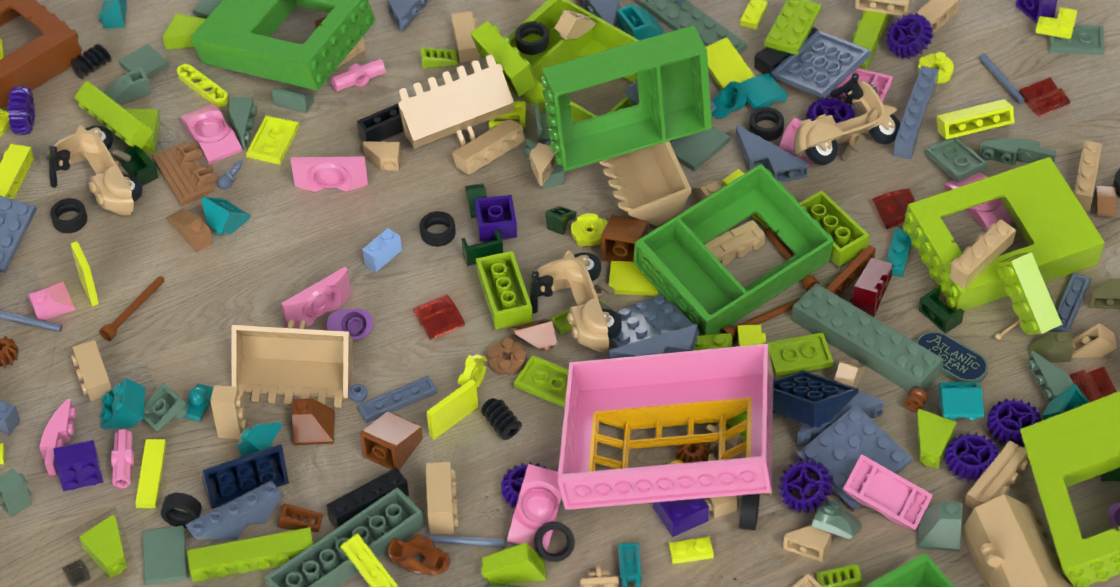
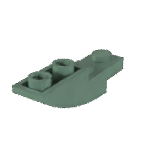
(1012, 149)

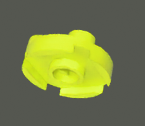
(939, 61)
(581, 225)
(474, 370)

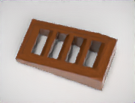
(291, 523)

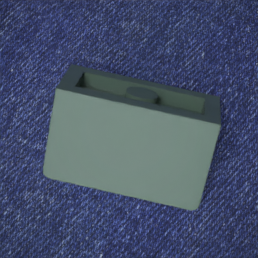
(292, 100)
(541, 125)

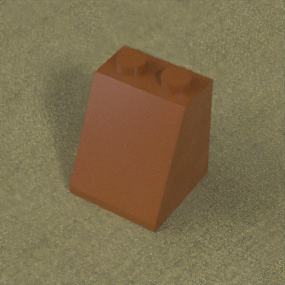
(620, 237)
(390, 440)

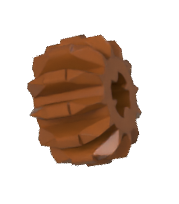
(8, 351)
(693, 452)

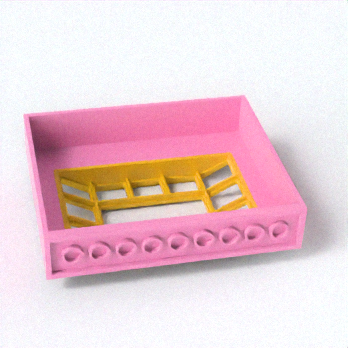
(660, 394)

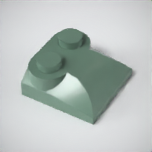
(163, 407)
(835, 520)

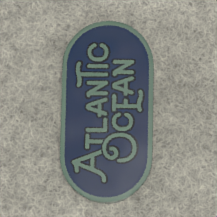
(959, 361)

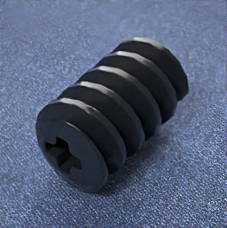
(89, 60)
(501, 418)

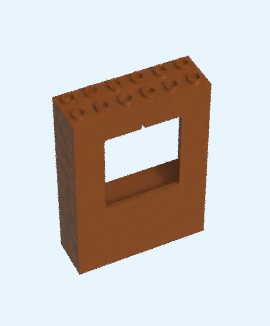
(41, 57)

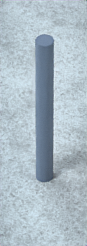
(1004, 81)
(30, 321)
(461, 540)

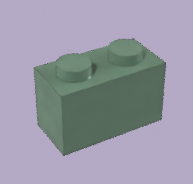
(14, 492)

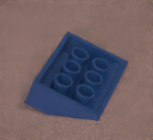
(810, 397)
(244, 474)

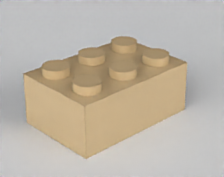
(441, 498)

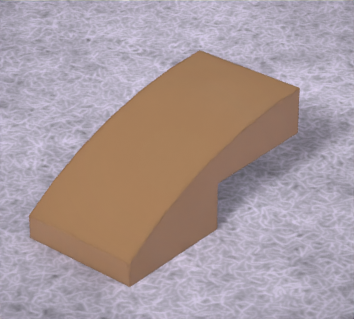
(1106, 201)

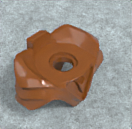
(404, 551)

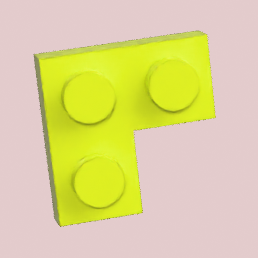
(1059, 27)

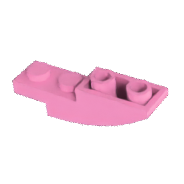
(57, 433)

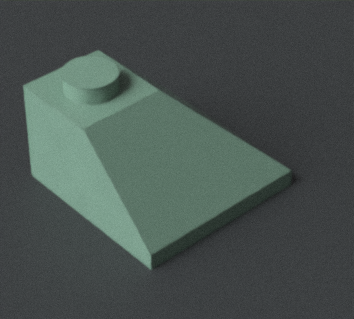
(941, 527)

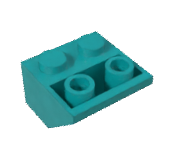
(638, 22)
(960, 400)
(123, 405)

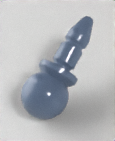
(225, 181)

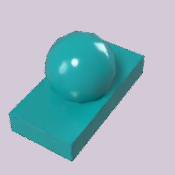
(198, 402)

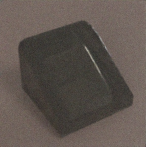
(76, 573)

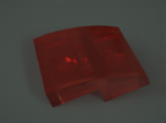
(1044, 97)
(893, 206)
(439, 316)
(1094, 384)

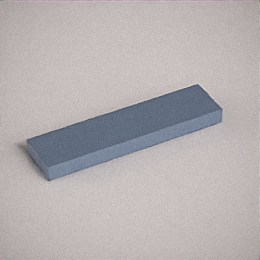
(1071, 301)
(397, 399)

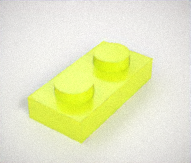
(753, 13)
(691, 550)

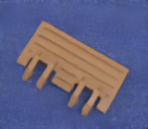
(184, 173)

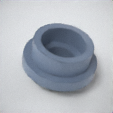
(357, 393)

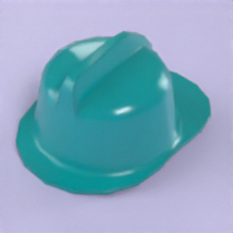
(729, 99)

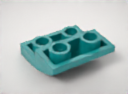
(763, 91)

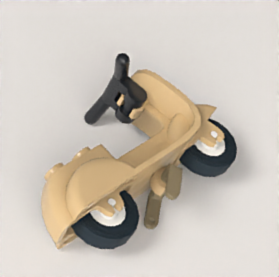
(821, 137)
(112, 187)
(591, 319)

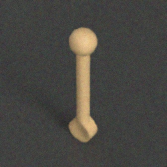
(998, 336)

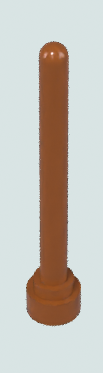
(808, 281)
(761, 318)
(109, 331)

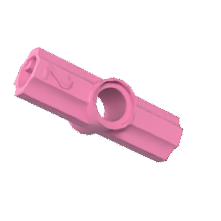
(358, 75)
(122, 458)

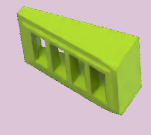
(432, 57)
(846, 571)

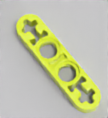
(199, 87)

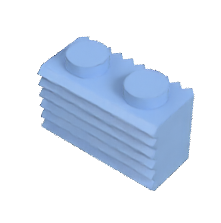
(382, 250)

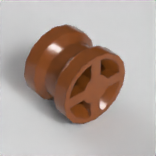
(916, 400)

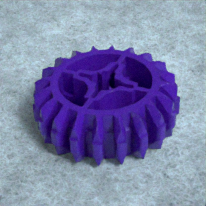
(909, 36)
(838, 109)
(21, 110)
(1015, 417)
(969, 463)
(513, 482)
(790, 484)

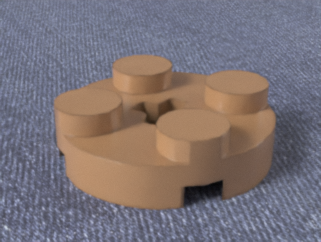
(506, 348)

